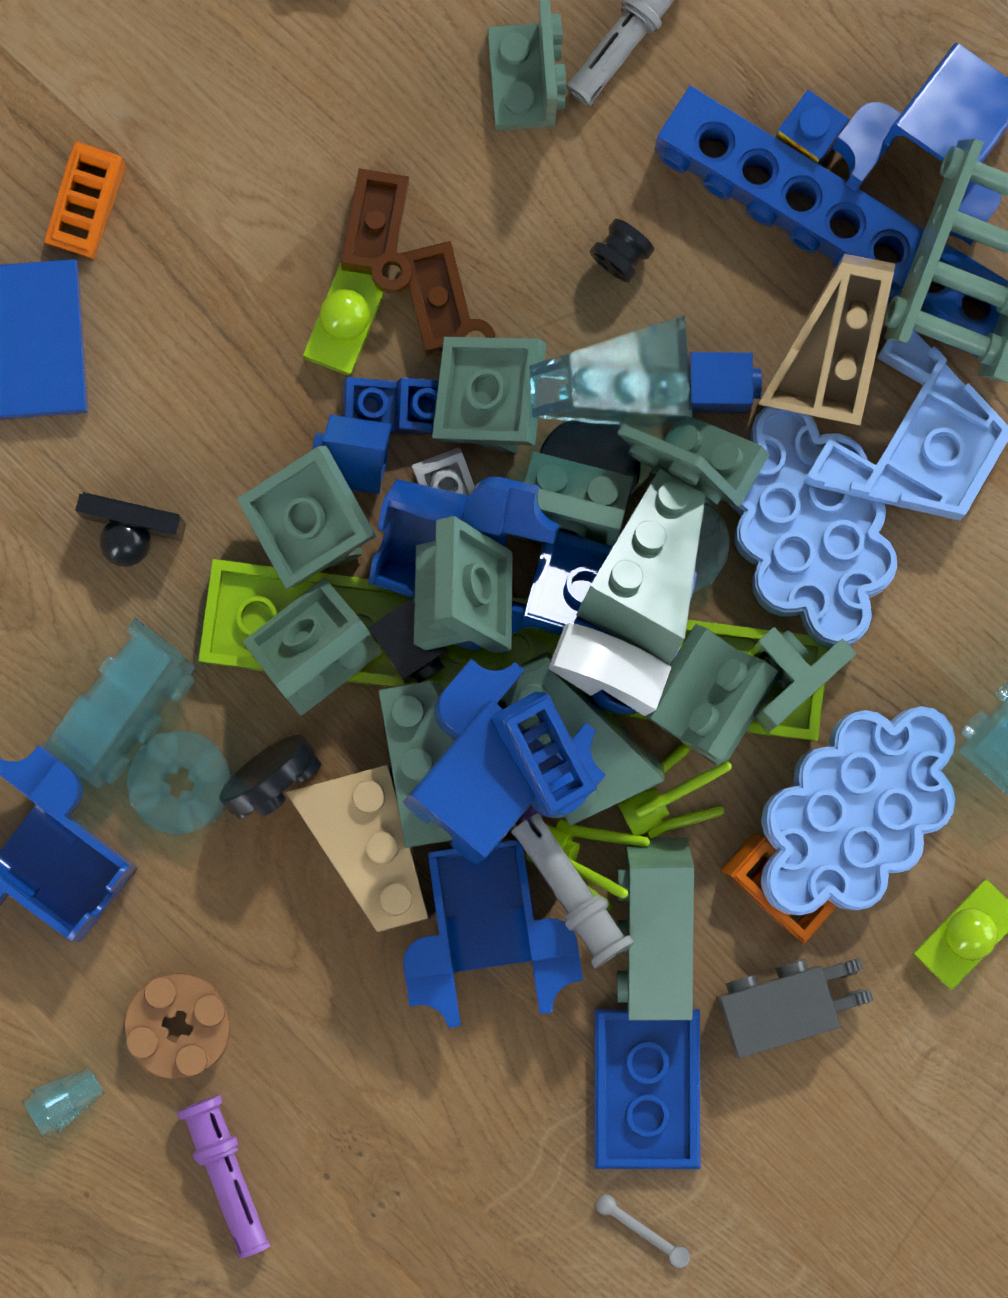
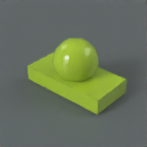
(344, 322)
(965, 935)

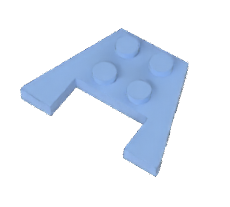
(936, 452)

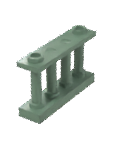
(904, 312)

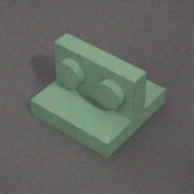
(487, 392)
(579, 497)
(307, 518)
(463, 589)
(312, 646)
(794, 673)
(712, 695)

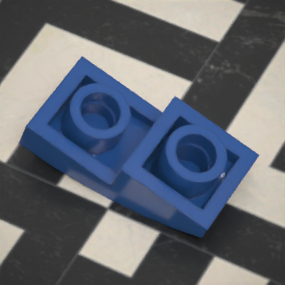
(402, 403)

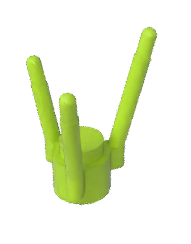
(647, 808)
(564, 835)

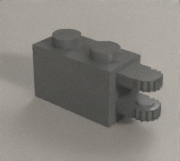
(787, 1006)

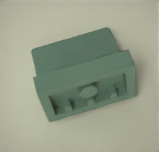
(524, 72)
(702, 457)

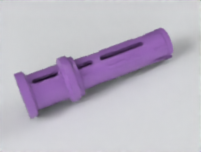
(217, 1152)

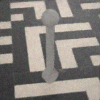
(678, 1255)

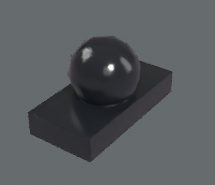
(128, 527)

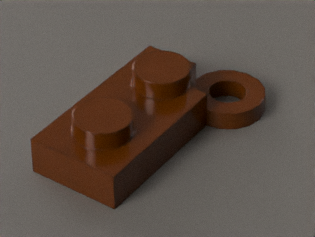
(376, 229)
(440, 297)

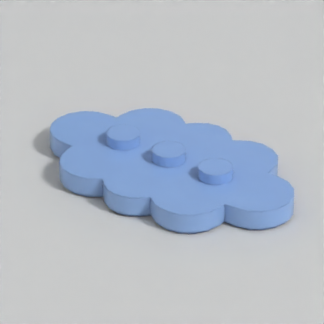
(811, 545)
(858, 810)

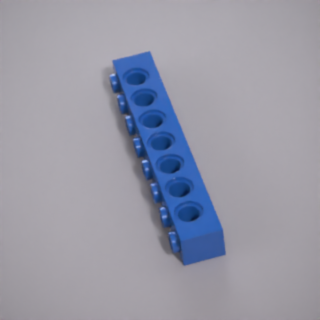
(789, 171)

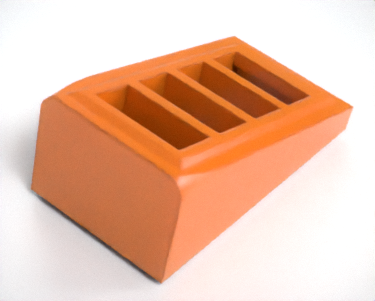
(73, 176)
(741, 864)

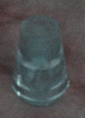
(62, 1101)

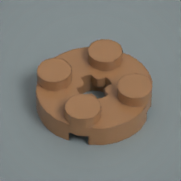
(150, 1040)

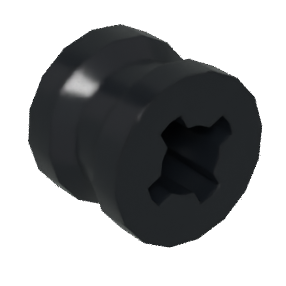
(622, 250)

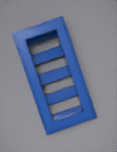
(527, 761)

